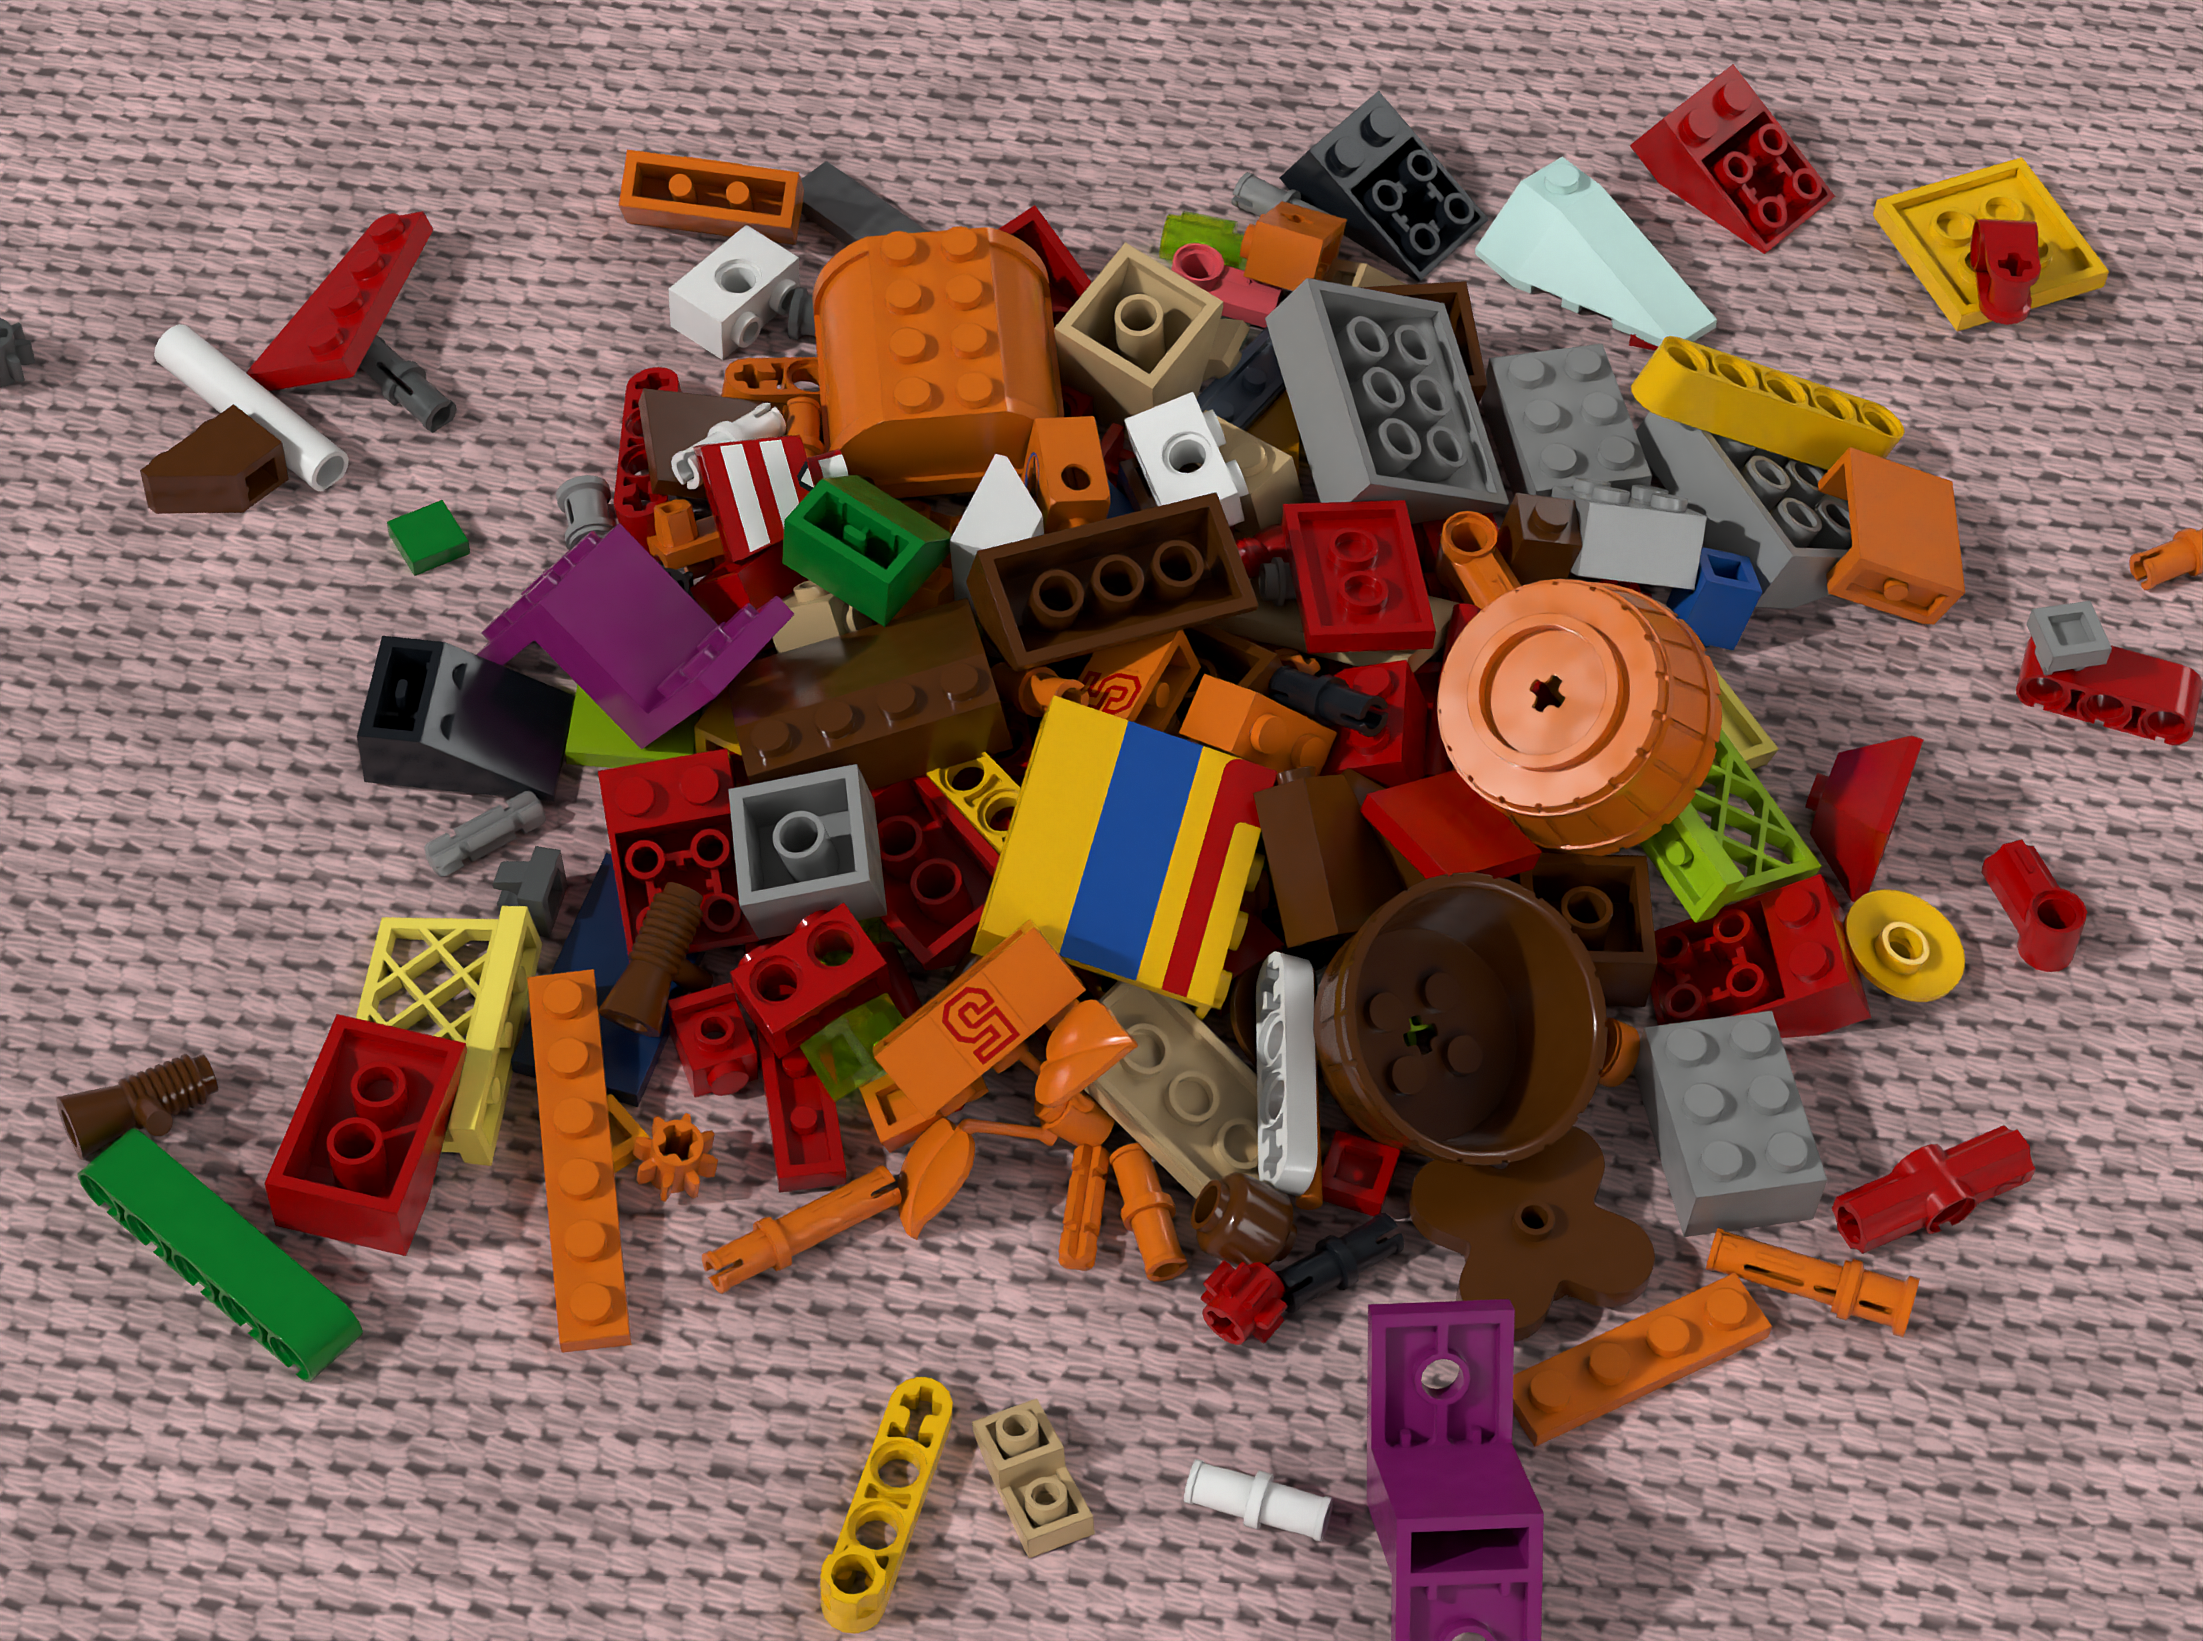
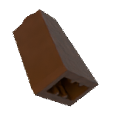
(1322, 857)

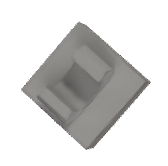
(2068, 637)

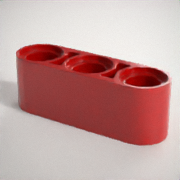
(2126, 693)

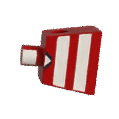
(758, 485)

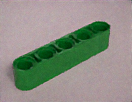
(223, 1252)

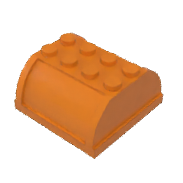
(934, 356)

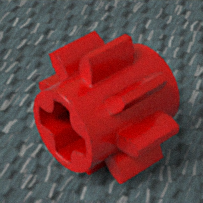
(1243, 1302)

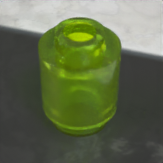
(1201, 229)

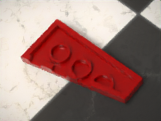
(347, 309)

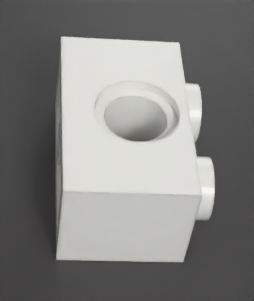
(734, 292)
(1180, 435)

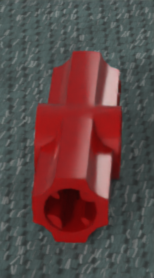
(1933, 1188)

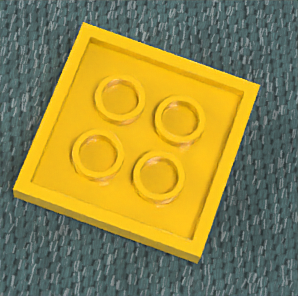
(1935, 229)

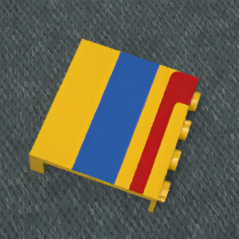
(1130, 854)

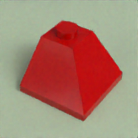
(1860, 807)

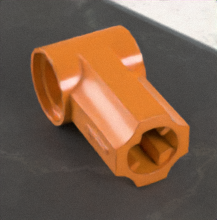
(1471, 561)

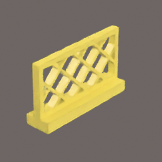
(491, 1025)

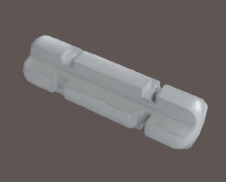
(485, 833)

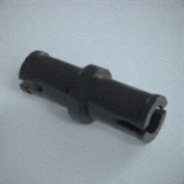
(1328, 700)
(1339, 1261)

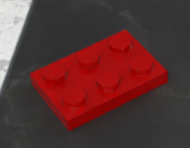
(1357, 576)

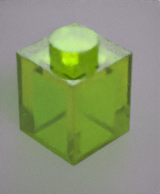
(844, 1048)

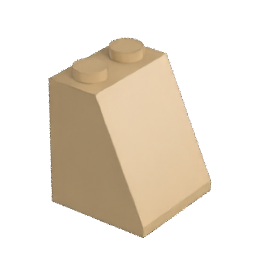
(1136, 337)

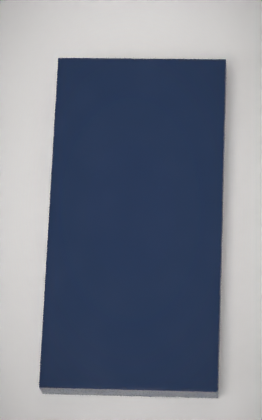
(600, 944)

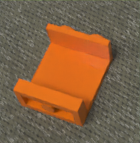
(1901, 536)

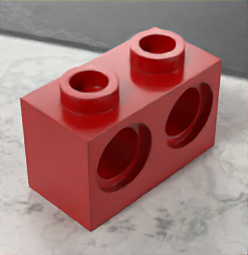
(820, 990)

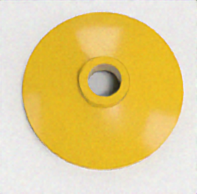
(1904, 945)

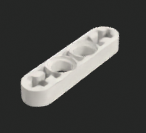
(1286, 1074)

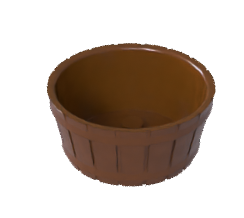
(1508, 1011)

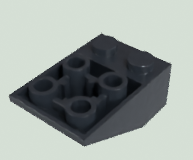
(1387, 189)
(460, 723)

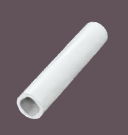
(225, 384)

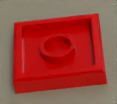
(1449, 828)

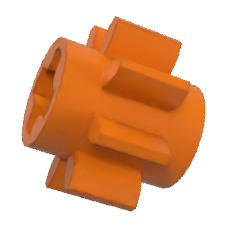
(681, 1141)

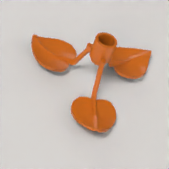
(1077, 1054)

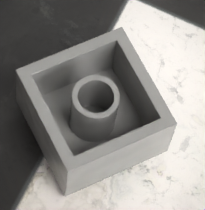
(1636, 535)
(806, 849)

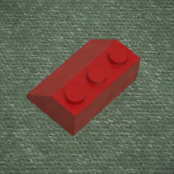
(932, 871)

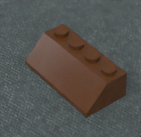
(1110, 582)

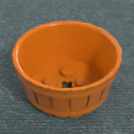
(1622, 743)

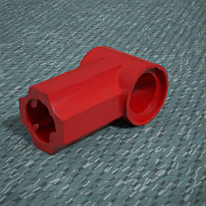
(2041, 911)

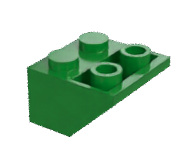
(862, 545)

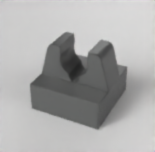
(534, 884)

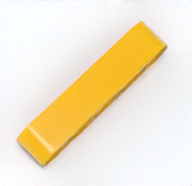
(1761, 405)

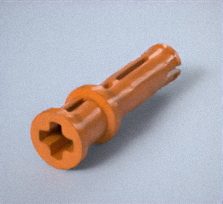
(1846, 1288)

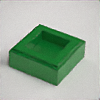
(428, 537)

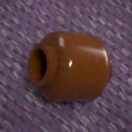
(1243, 1221)

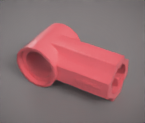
(1241, 296)

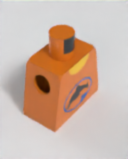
(1069, 446)

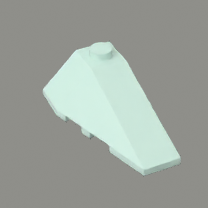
(1580, 245)

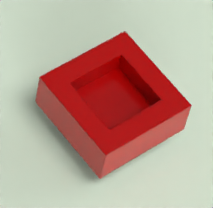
(1358, 1173)

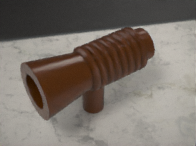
(656, 961)
(140, 1102)

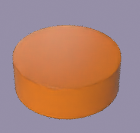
(1621, 1053)

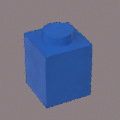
(1721, 600)

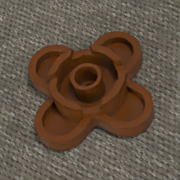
(1534, 1231)

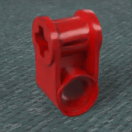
(2005, 267)

